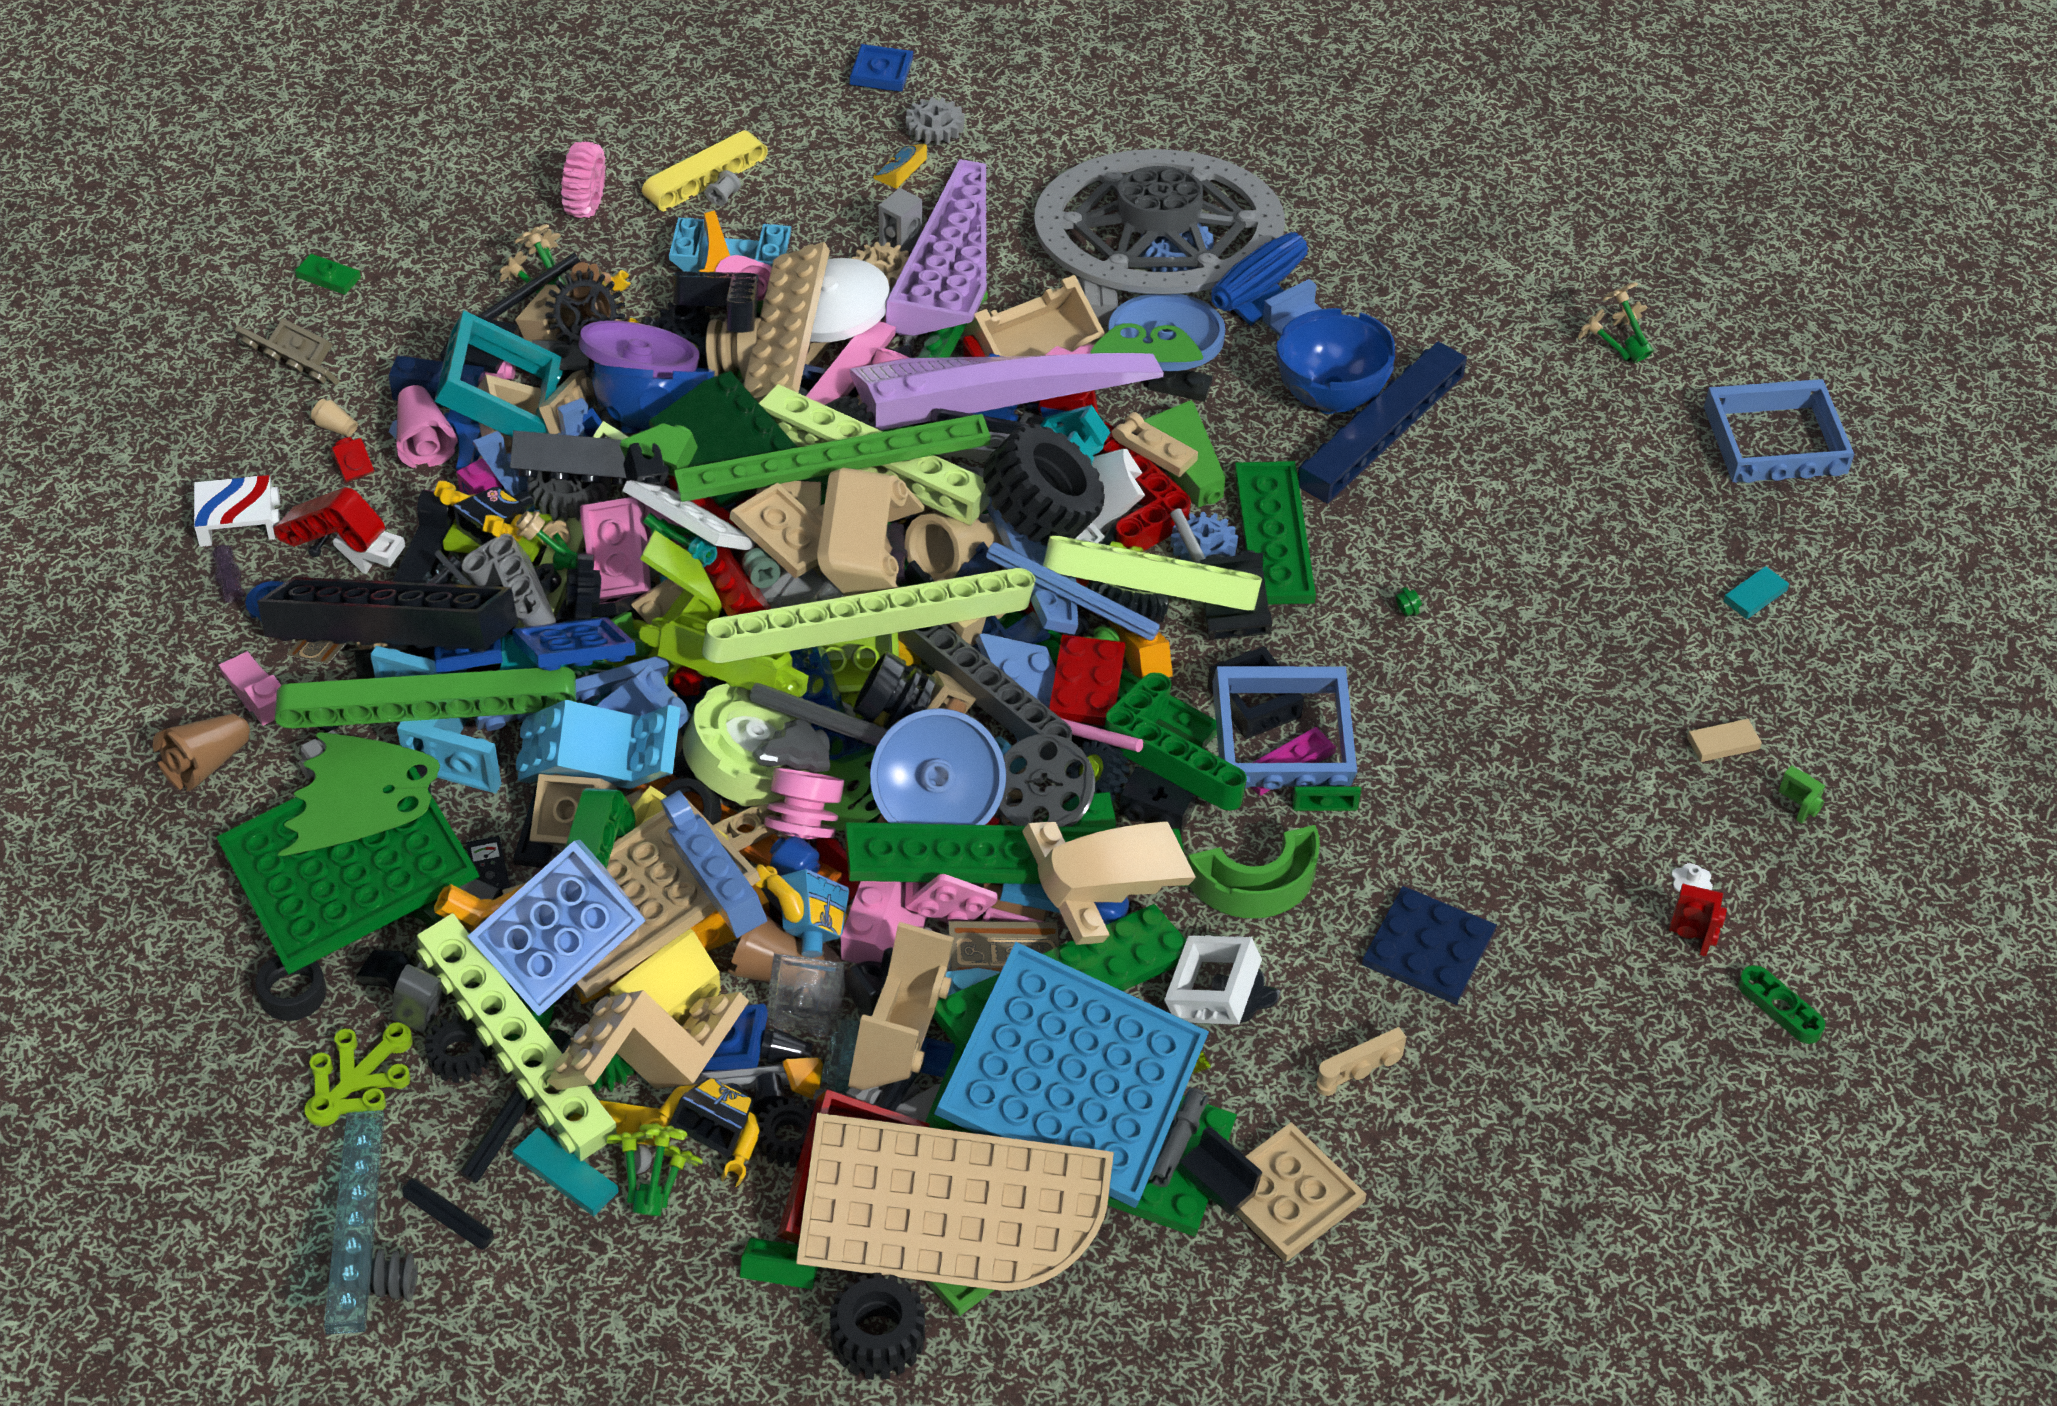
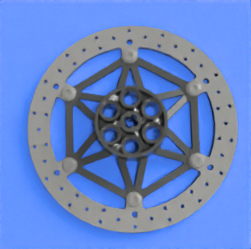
(1156, 200)

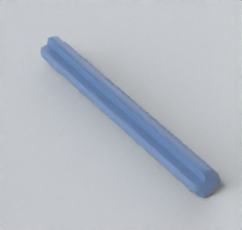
(1075, 592)

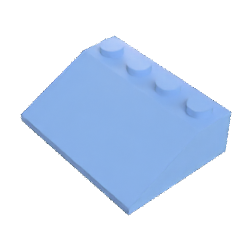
(557, 927)

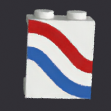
(234, 504)

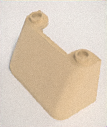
(1039, 325)

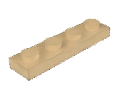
(572, 389)

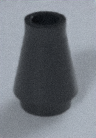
(781, 1046)

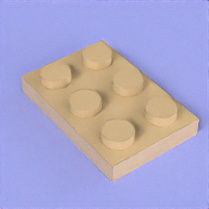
(781, 528)

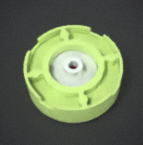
(722, 740)

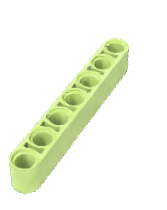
(1152, 572)

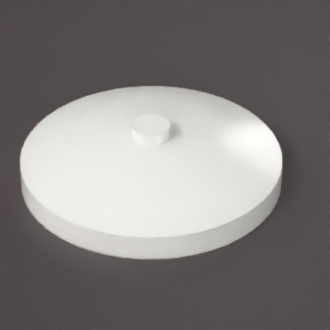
(850, 300)

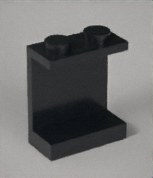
(1231, 622)

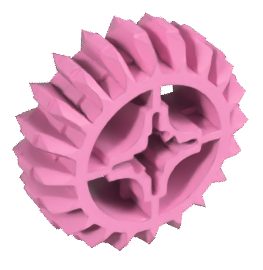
(583, 179)

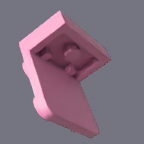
(948, 899)

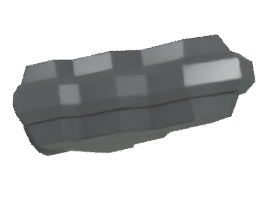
(795, 747)

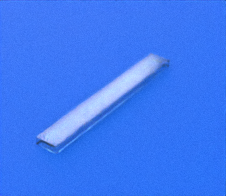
(355, 1223)

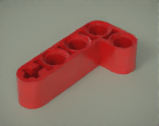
(338, 512)

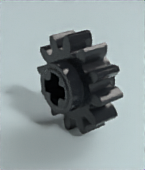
(684, 319)

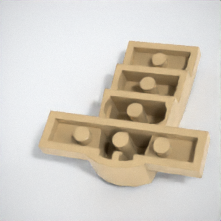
(1104, 869)

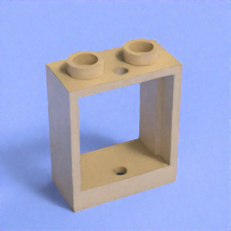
(515, 393)

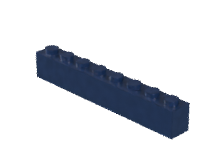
(1381, 422)

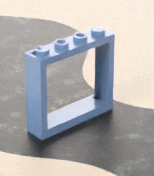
(1779, 397)
(1286, 680)

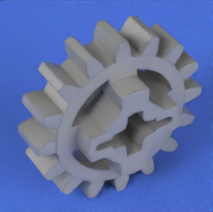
(935, 120)

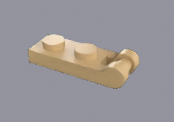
(1155, 445)
(1360, 1060)

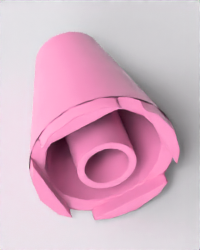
(422, 429)

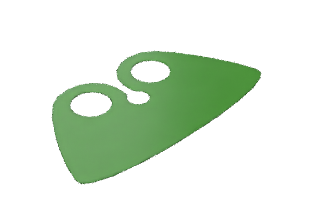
(1179, 349)

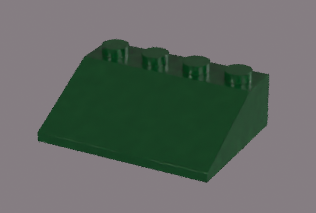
(725, 426)

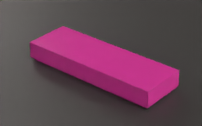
(1306, 748)

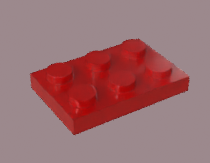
(1087, 678)

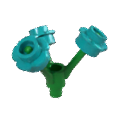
(697, 546)

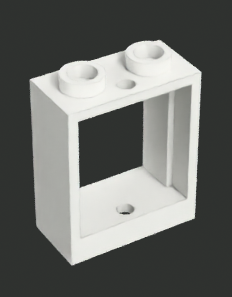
(1221, 1006)

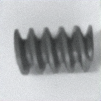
(393, 1276)

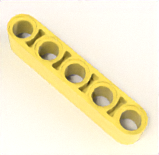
(702, 169)

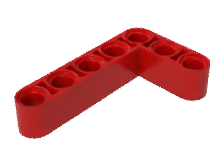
(1162, 496)

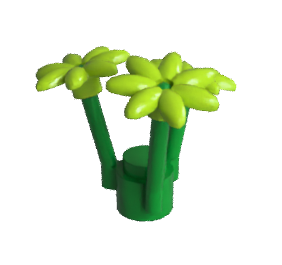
(648, 1198)

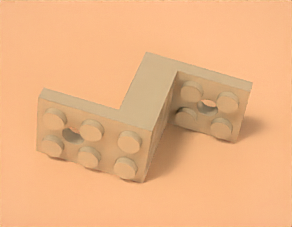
(647, 1040)

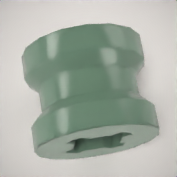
(759, 559)

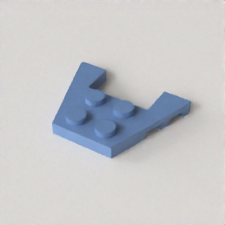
(494, 453)

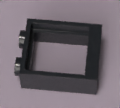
(1268, 714)

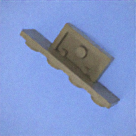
(296, 346)

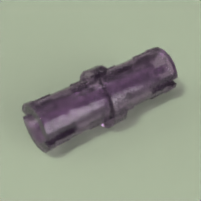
(227, 573)

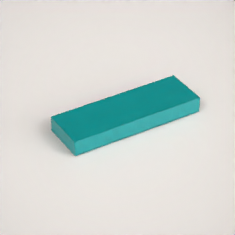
(565, 1172)

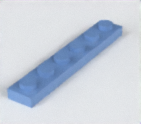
(587, 689)

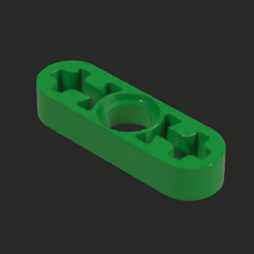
(1780, 991)

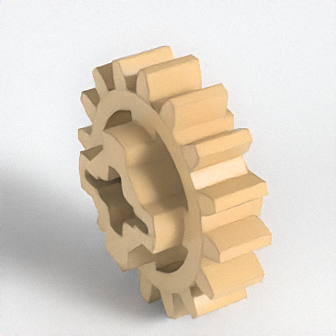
(886, 258)

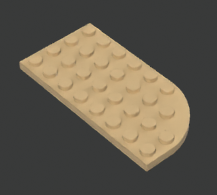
(948, 1204)

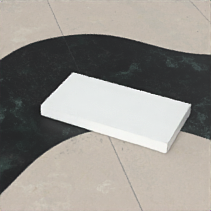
(689, 515)

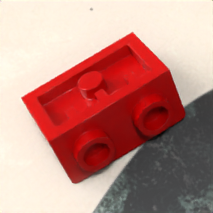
(1698, 915)

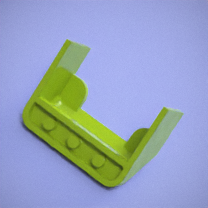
(696, 599)

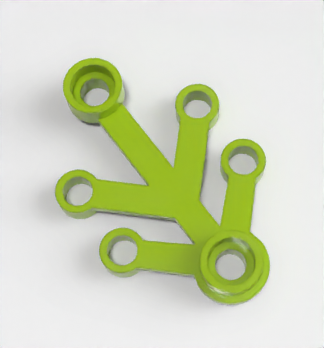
(357, 1077)

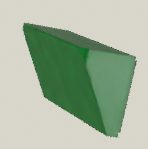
(1325, 798)
(775, 1264)

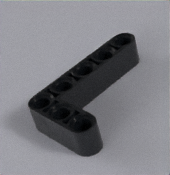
(728, 289)

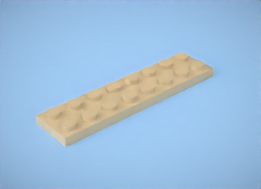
(787, 321)

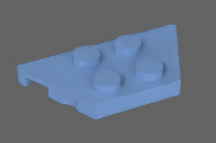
(1023, 662)

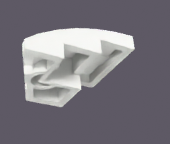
(1121, 490)

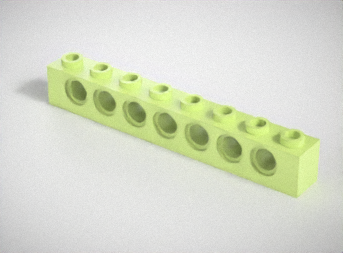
(928, 478)
(450, 939)

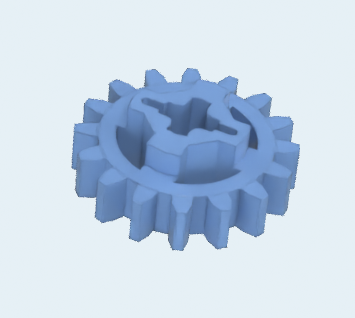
(1211, 535)

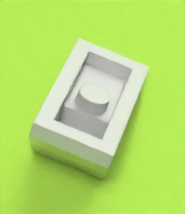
(382, 551)

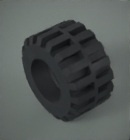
(877, 1352)

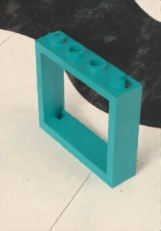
(508, 347)

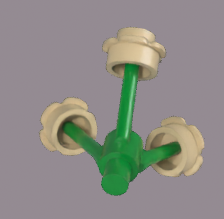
(553, 534)

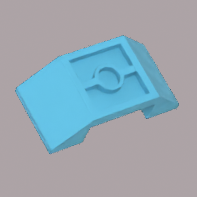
(690, 244)

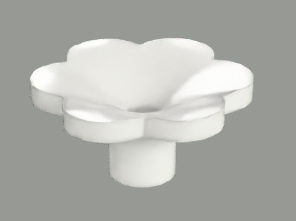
(1691, 875)

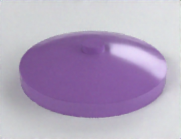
(638, 347)

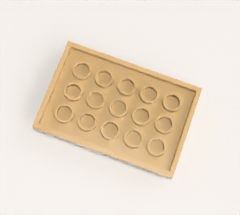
(661, 890)

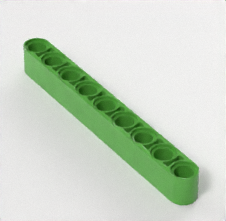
(422, 697)

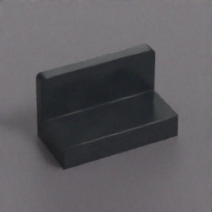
(1221, 1171)

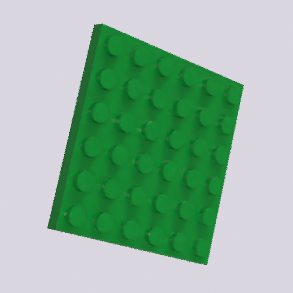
(346, 890)

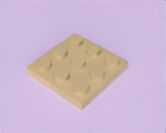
(1297, 1194)

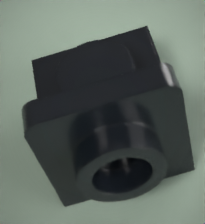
(383, 968)

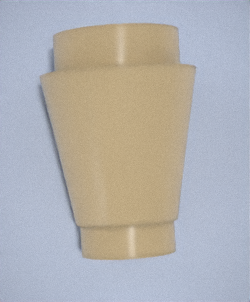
(333, 418)

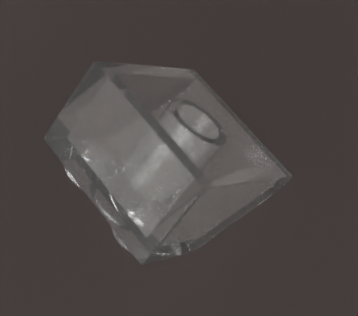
(806, 995)

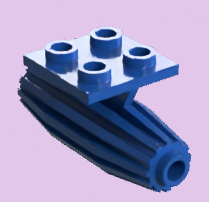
(1257, 277)

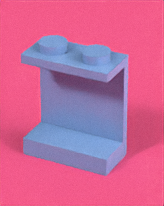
(1290, 304)
(644, 694)

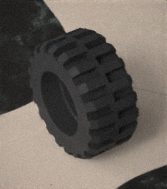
(1043, 484)

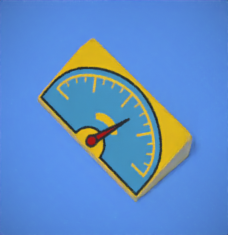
(902, 165)

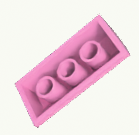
(874, 920)

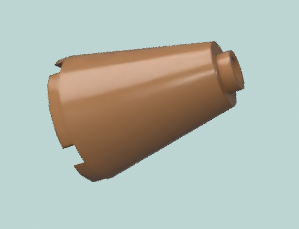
(199, 748)
(757, 949)

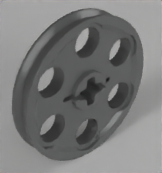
(1056, 773)

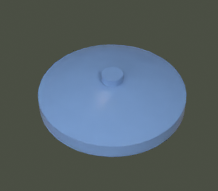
(1188, 313)
(938, 770)

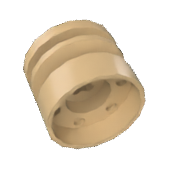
(729, 350)

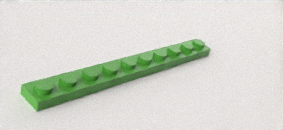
(826, 457)

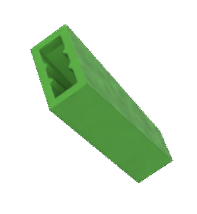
(1205, 478)

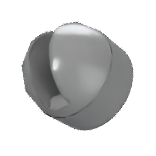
(642, 1159)

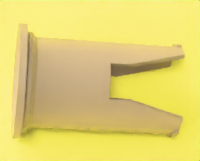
(945, 544)

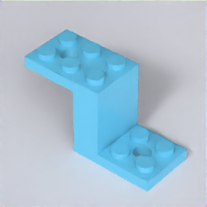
(598, 744)
(460, 757)

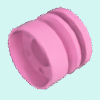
(804, 803)

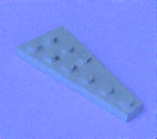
(1052, 609)

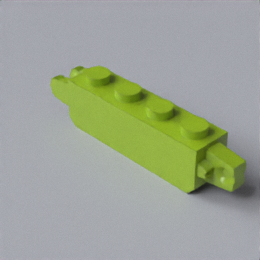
(682, 645)

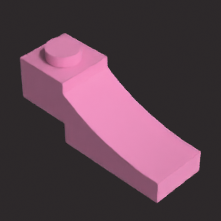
(252, 686)

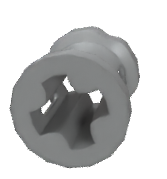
(723, 188)

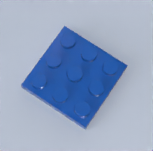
(574, 643)

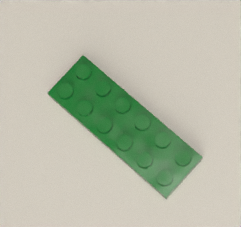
(1276, 526)

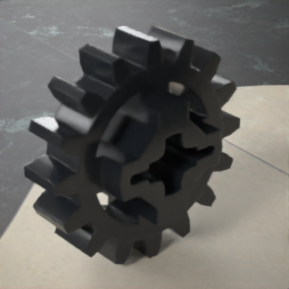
(583, 587)

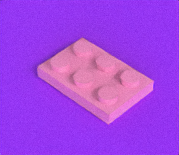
(617, 541)

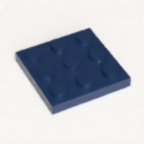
(1429, 945)

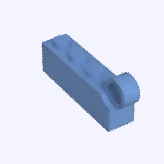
(713, 867)

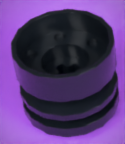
(891, 692)

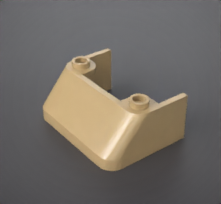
(856, 527)
(892, 1038)

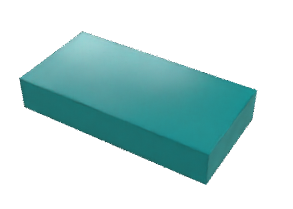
(1756, 592)

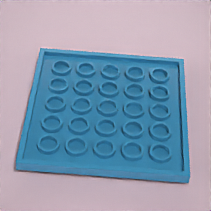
(1074, 1067)

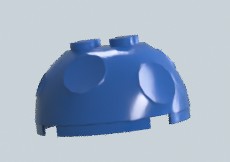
(1335, 359)
(636, 397)

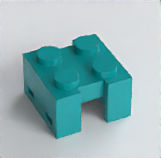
(1081, 427)

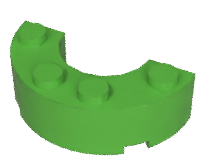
(1258, 889)

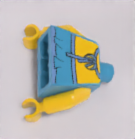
(810, 906)

